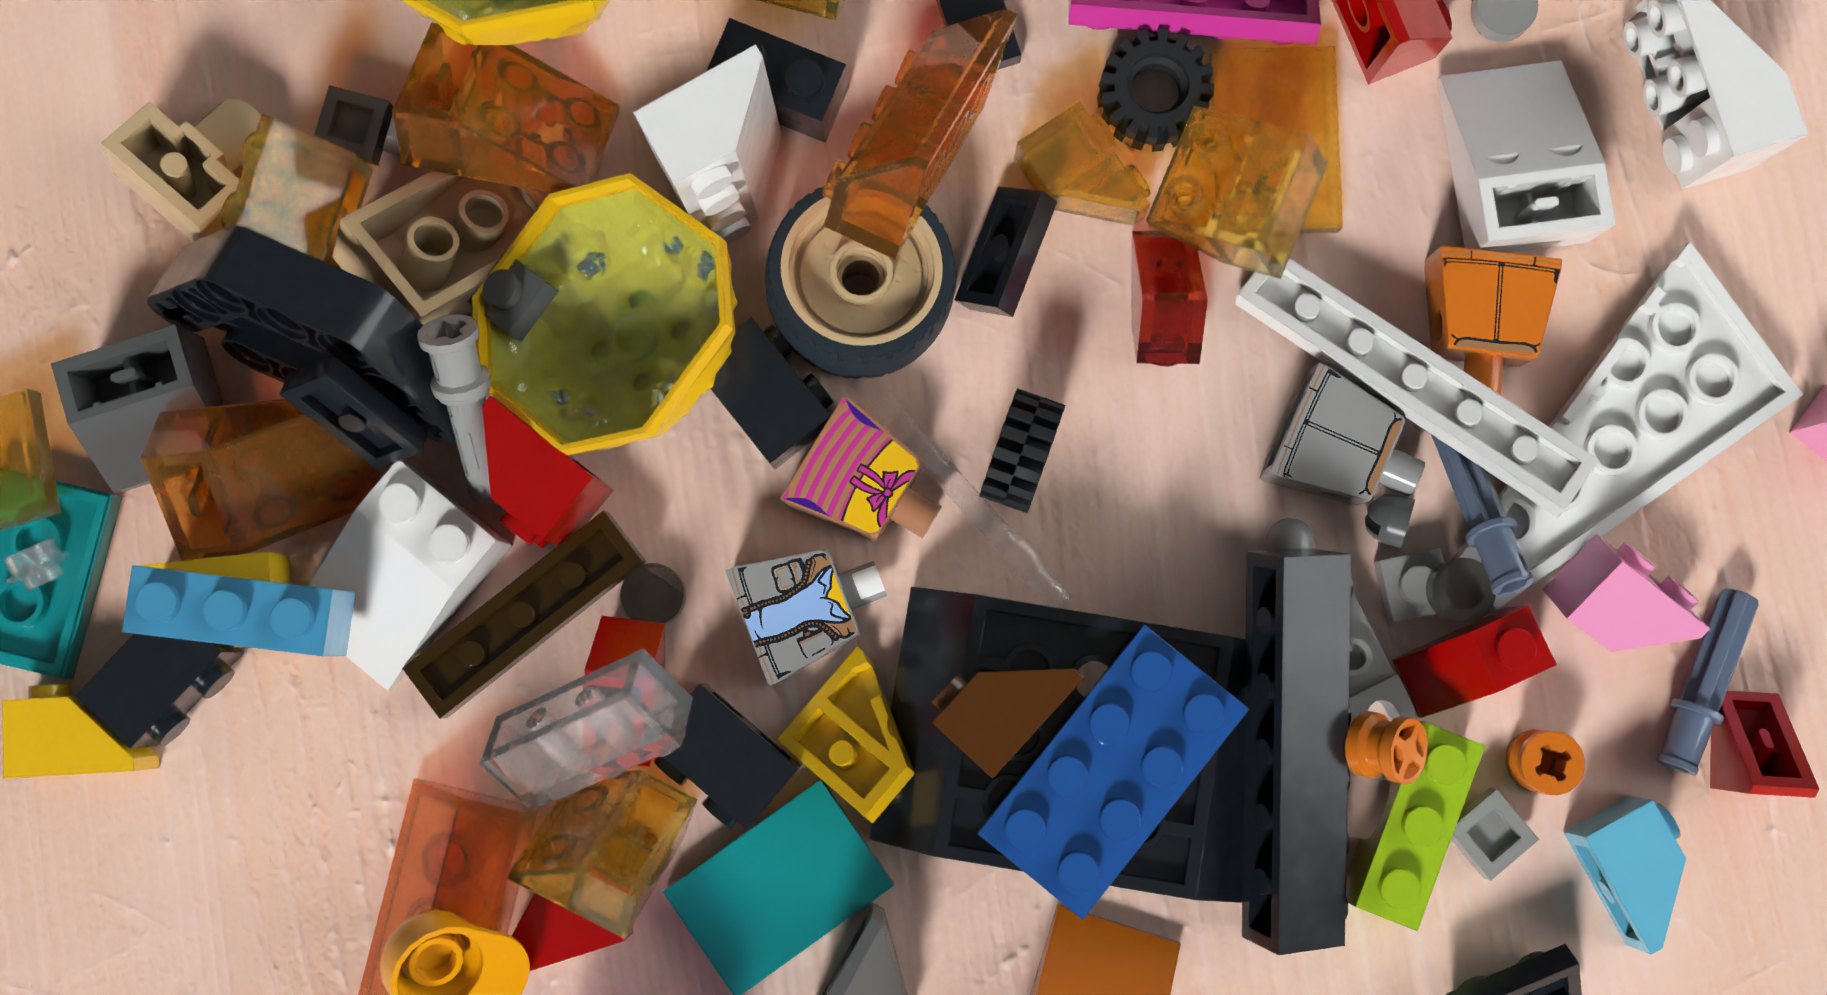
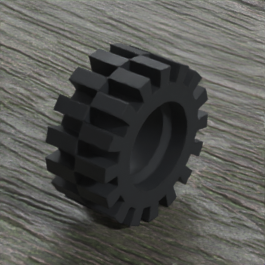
(1148, 54)
(1022, 450)

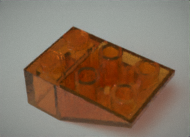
(500, 117)
(249, 476)

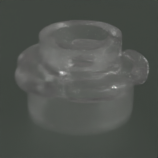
(36, 564)

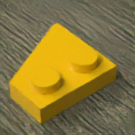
(852, 738)

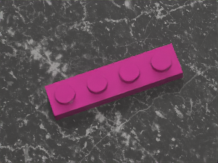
(1267, 20)

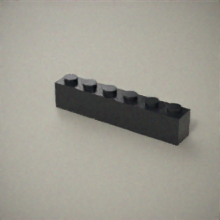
(1296, 749)

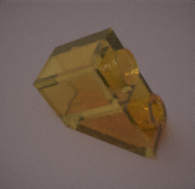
(1078, 168)

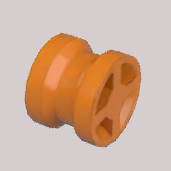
(1386, 747)
(1531, 765)

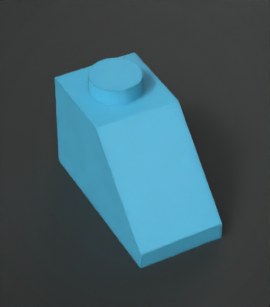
(1633, 867)

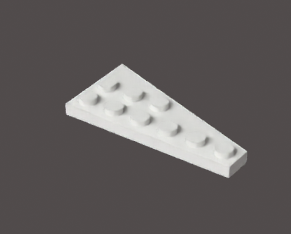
(1653, 409)

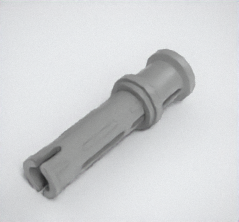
(462, 386)

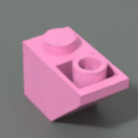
(1618, 601)

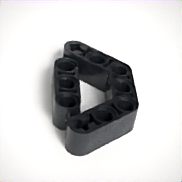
(297, 310)

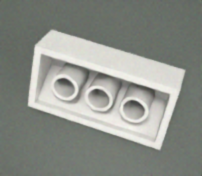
(717, 142)

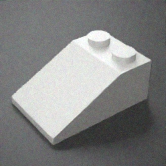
(413, 565)

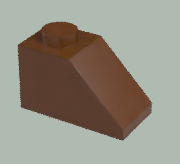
(1000, 711)

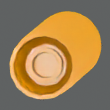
(450, 956)

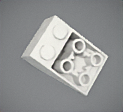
(1711, 90)
(1523, 159)

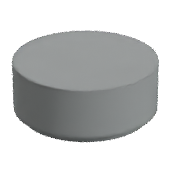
(1503, 18)

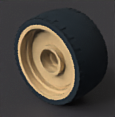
(847, 330)

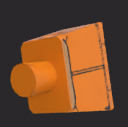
(1489, 308)

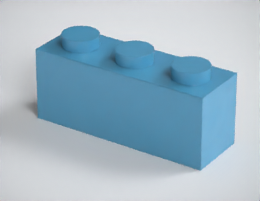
(238, 611)

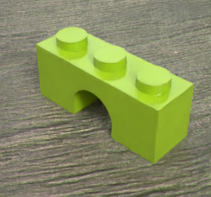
(1402, 858)

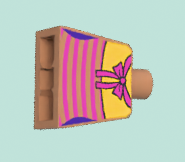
(860, 478)

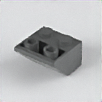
(120, 389)

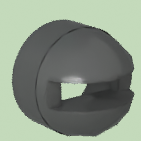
(1389, 519)

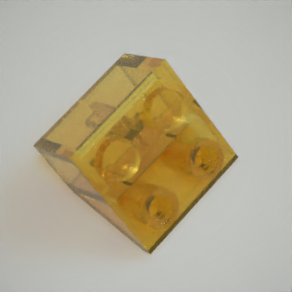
(296, 188)
(1239, 190)
(606, 848)

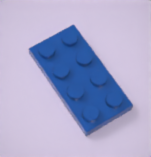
(1112, 771)

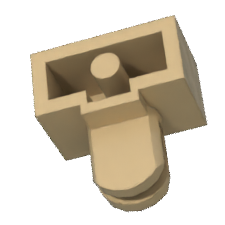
(184, 167)

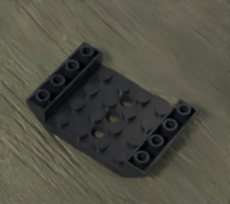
(949, 797)

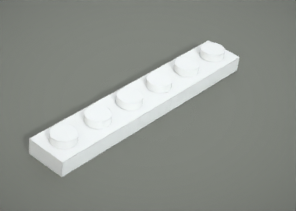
(1420, 385)

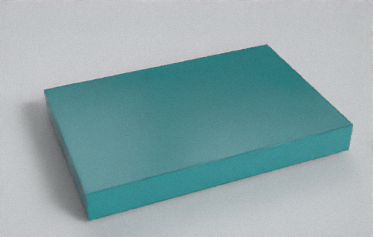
(48, 624)
(778, 888)

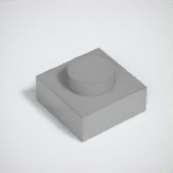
(1404, 583)
(1492, 834)

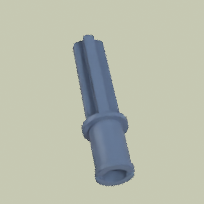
(1488, 525)
(1708, 682)

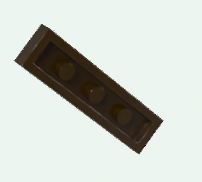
(524, 615)

